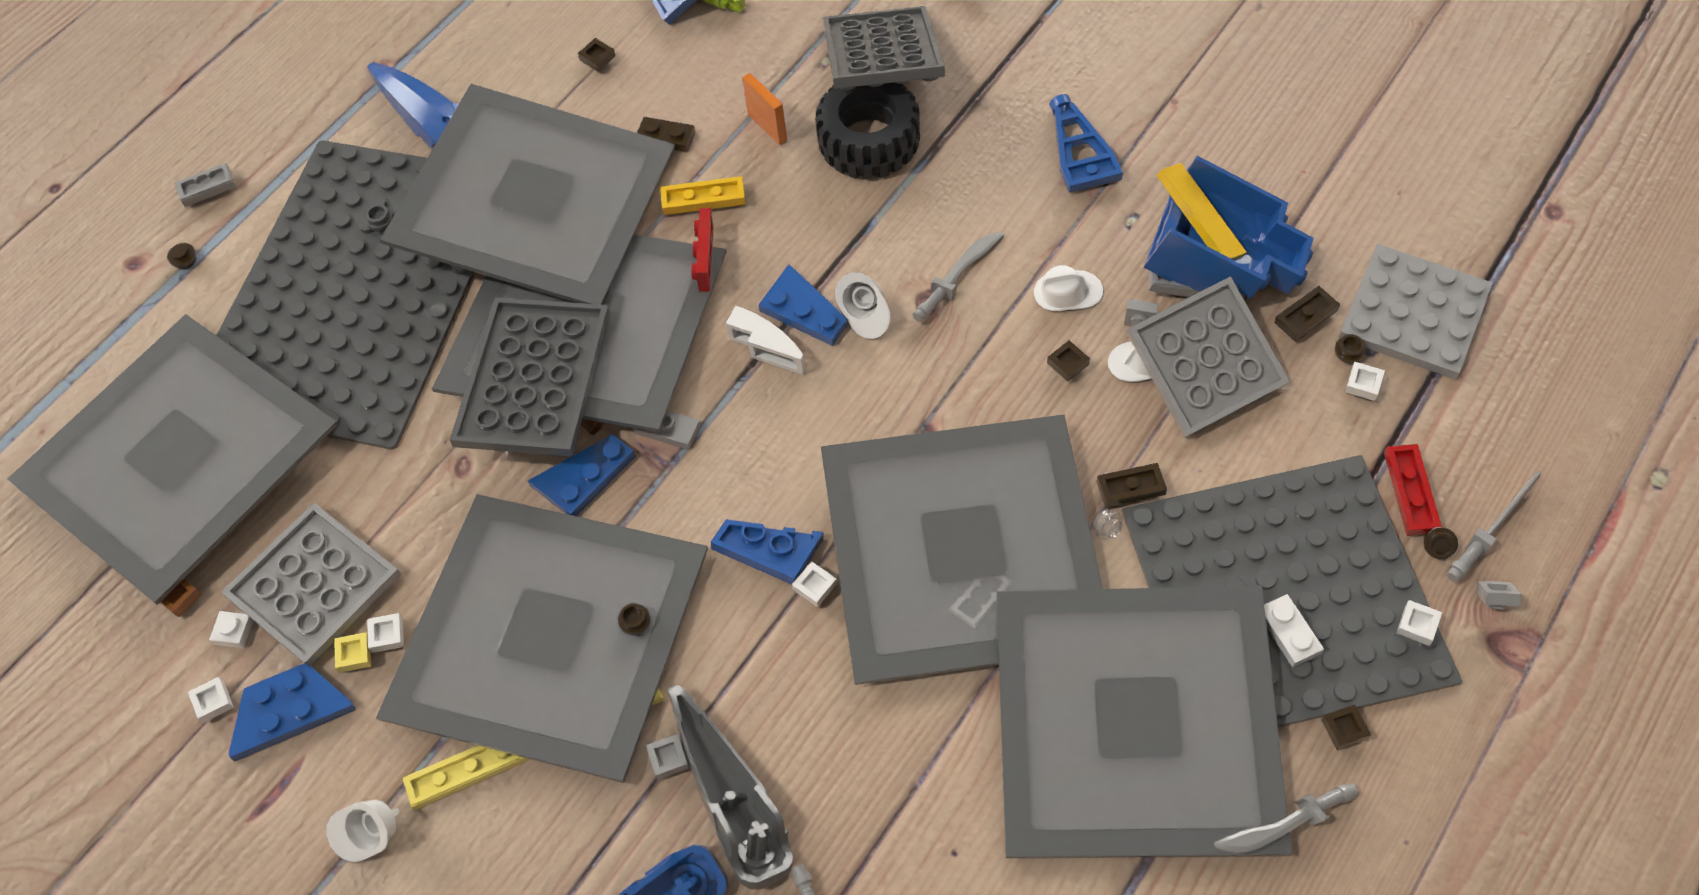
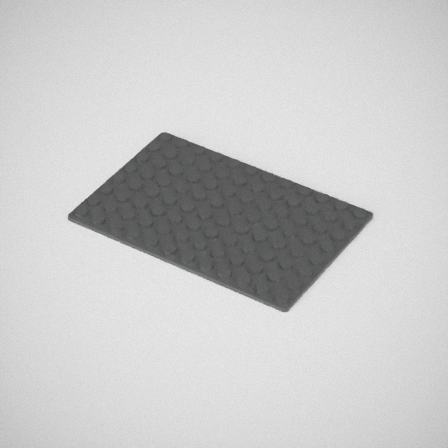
(337, 308)

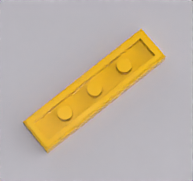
(1200, 211)

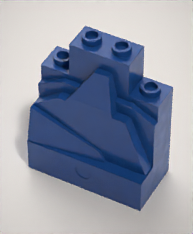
(1258, 221)

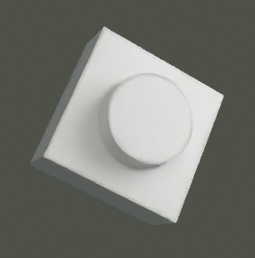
(1364, 381)
(814, 584)
(1419, 622)
(231, 629)
(385, 633)
(210, 699)

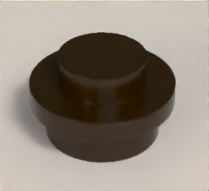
(182, 256)
(1350, 348)
(1440, 542)
(634, 619)

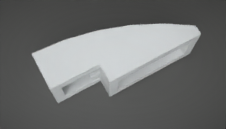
(764, 340)

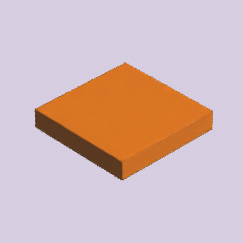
(764, 108)

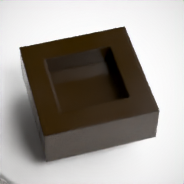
(596, 54)
(1068, 360)
(1345, 727)

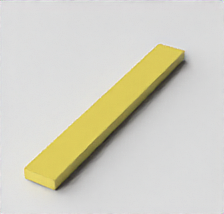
(462, 771)

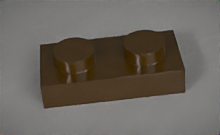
(668, 131)
(1307, 313)
(1131, 485)

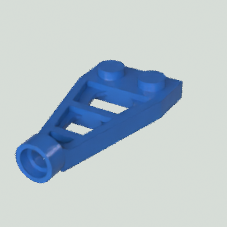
(1088, 171)

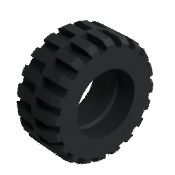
(868, 152)

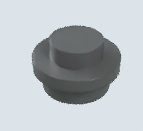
(378, 217)

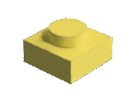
(352, 652)

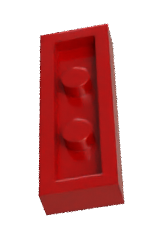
(703, 250)
(1412, 489)

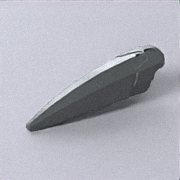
(735, 800)

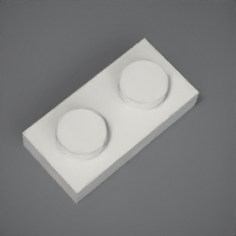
(1291, 631)

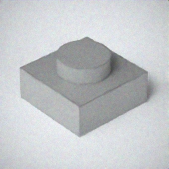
(1139, 311)
(1498, 594)
(667, 756)

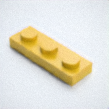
(702, 194)

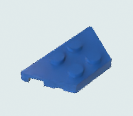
(284, 708)

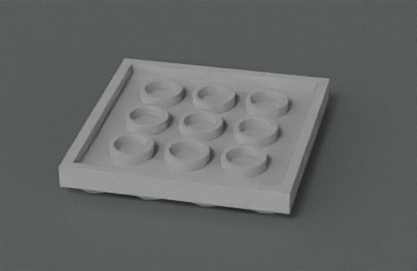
(1417, 311)
(1207, 356)
(311, 584)

